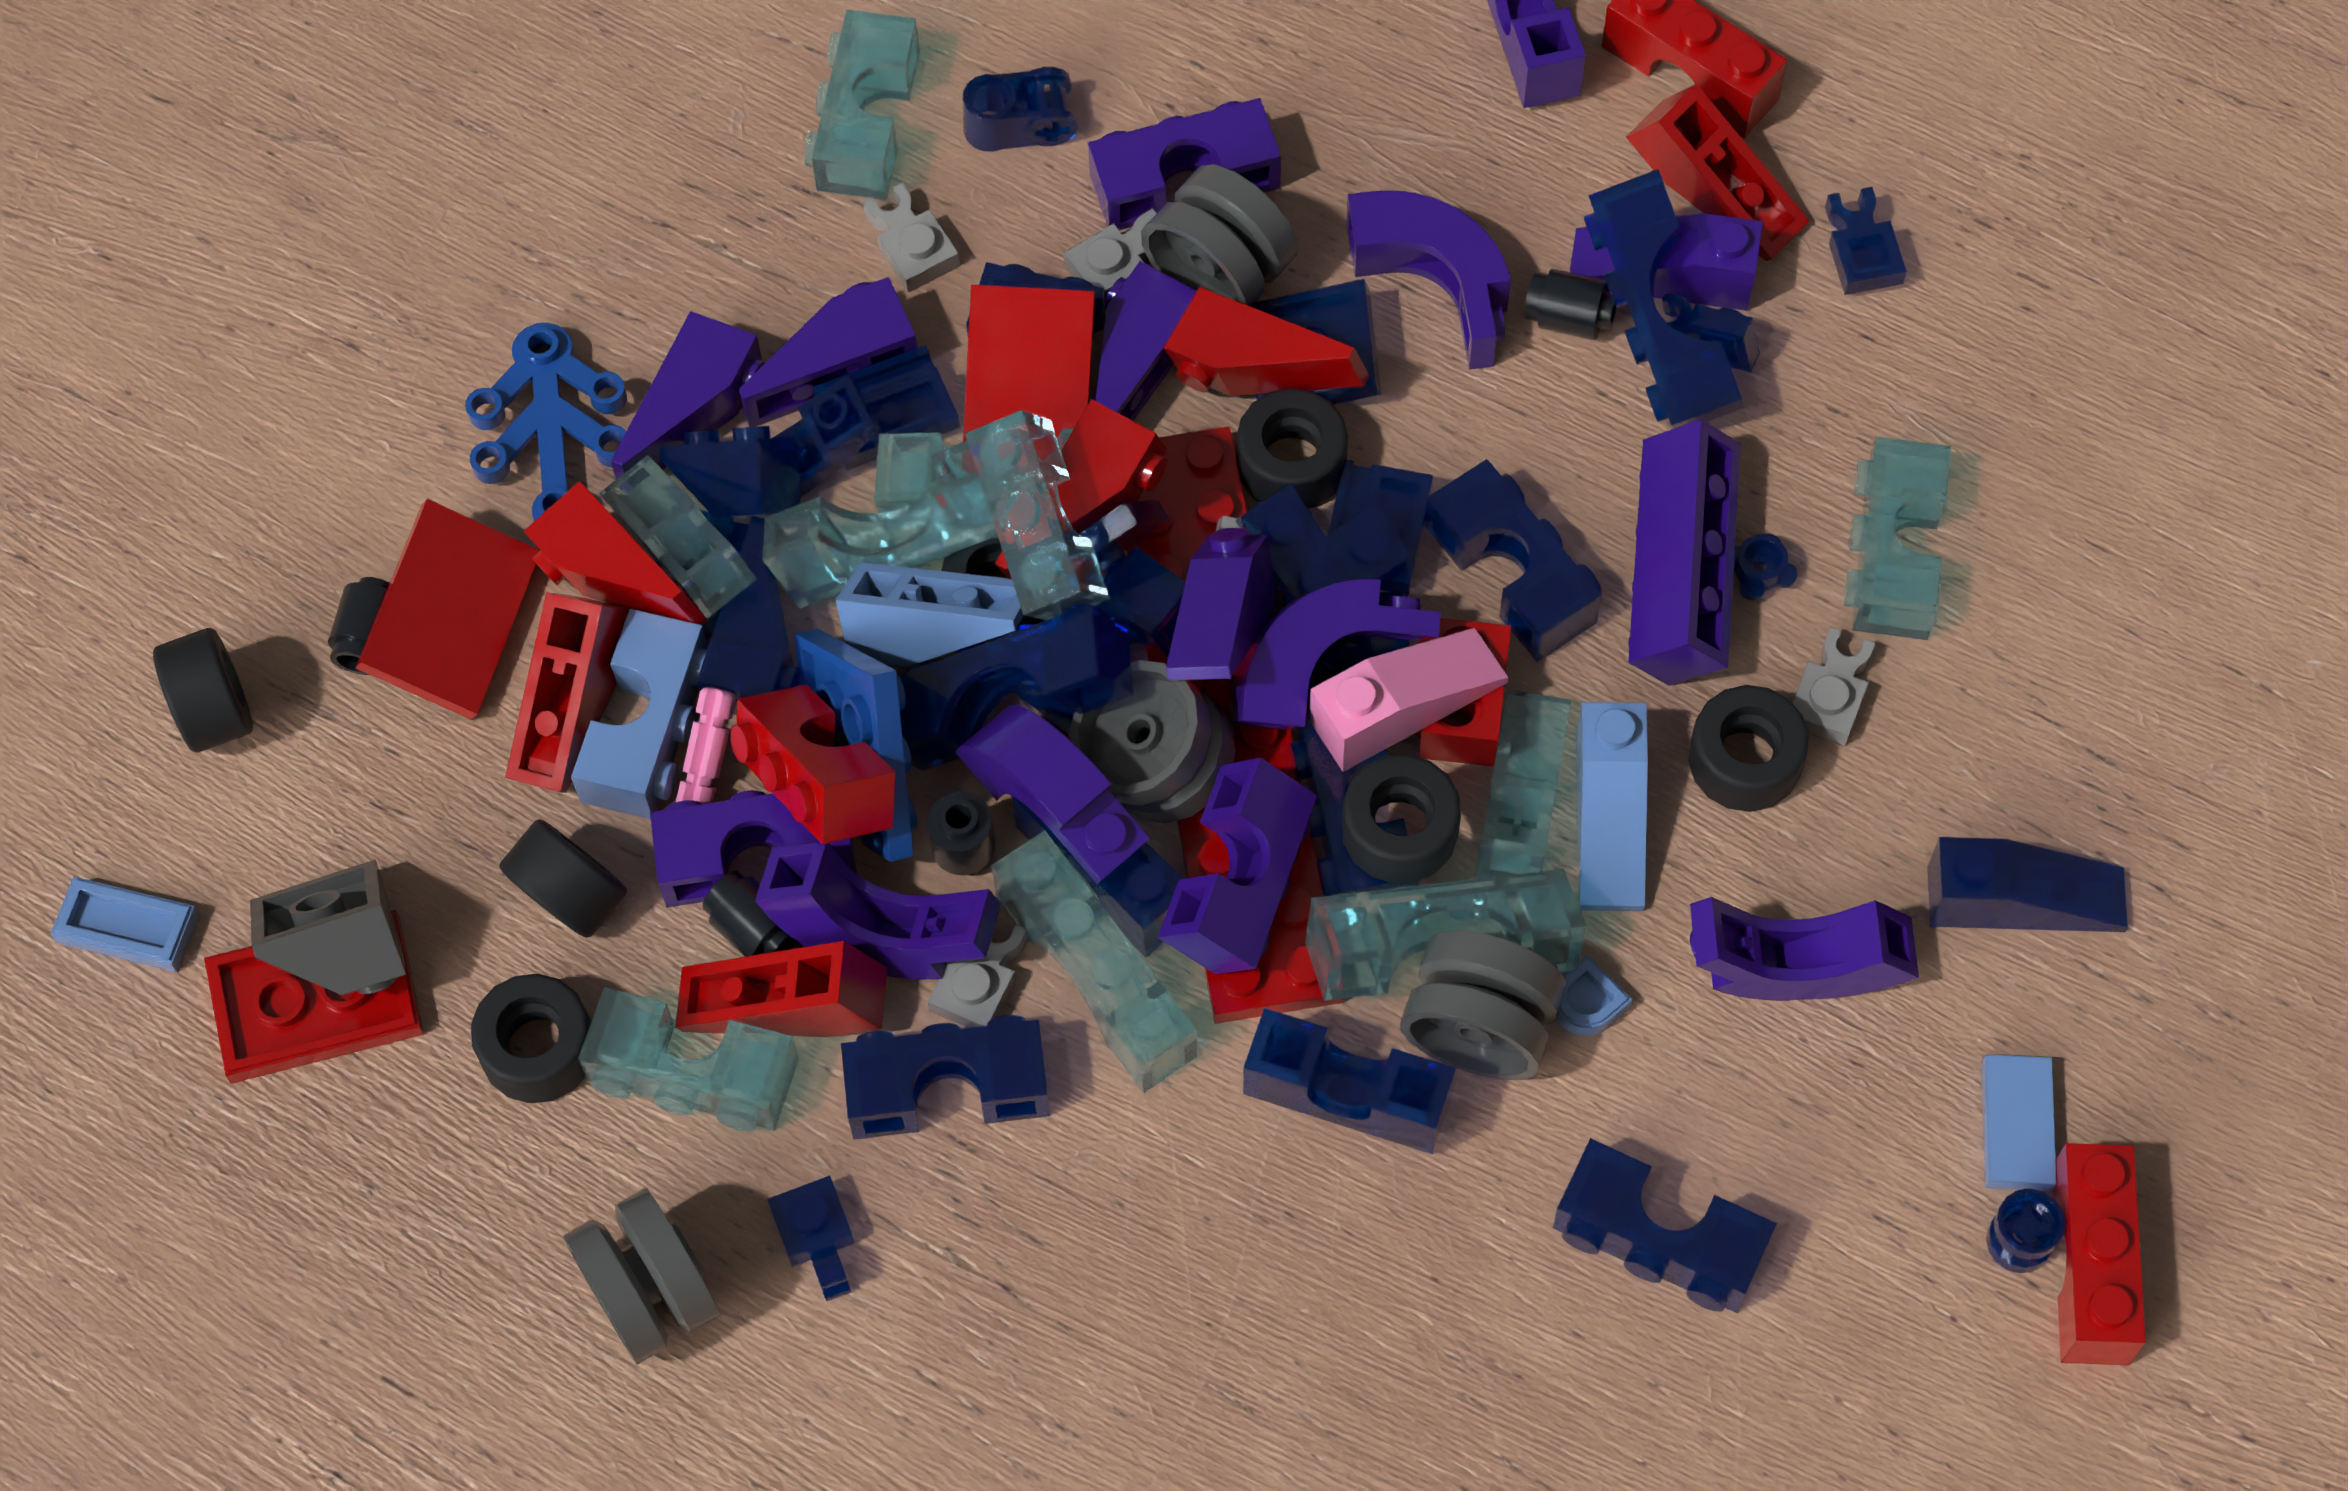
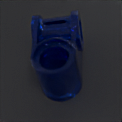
(1019, 109)

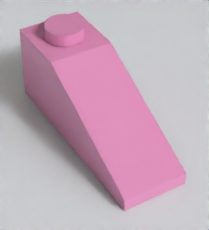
(1401, 694)

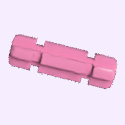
(706, 745)

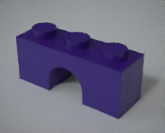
(1540, 49)
(1134, 165)
(1262, 823)
(700, 840)

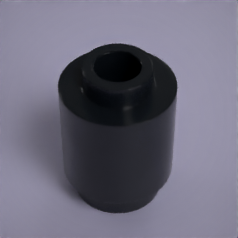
(1570, 303)
(354, 621)
(961, 833)
(741, 919)

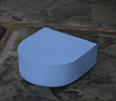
(1591, 1000)

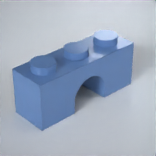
(633, 763)

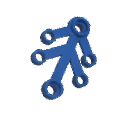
(547, 414)

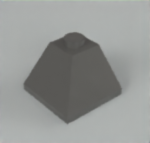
(331, 931)

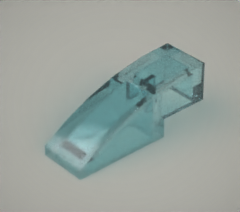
(678, 536)
(1523, 785)

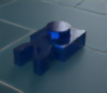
(1861, 249)

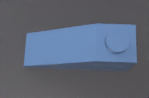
(923, 613)
(1612, 805)

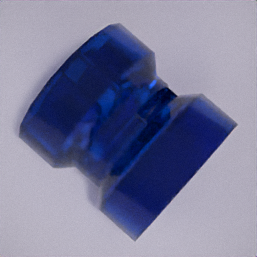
(2029, 1216)

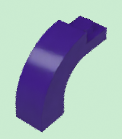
(1443, 244)
(1277, 669)
(1055, 780)
(824, 902)
(1803, 958)

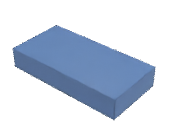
(125, 924)
(2018, 1122)

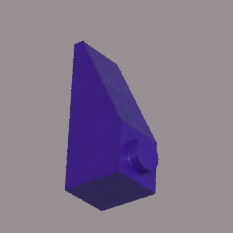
(1707, 266)
(1137, 326)
(842, 337)
(691, 390)
(1222, 605)

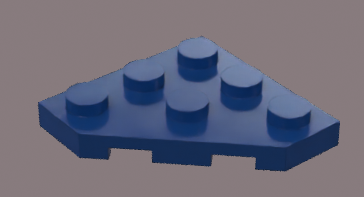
(867, 710)

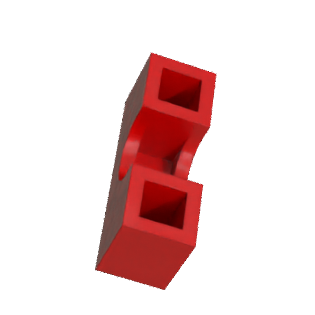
(1725, 62)
(790, 747)
(2103, 1275)

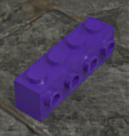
(1684, 553)

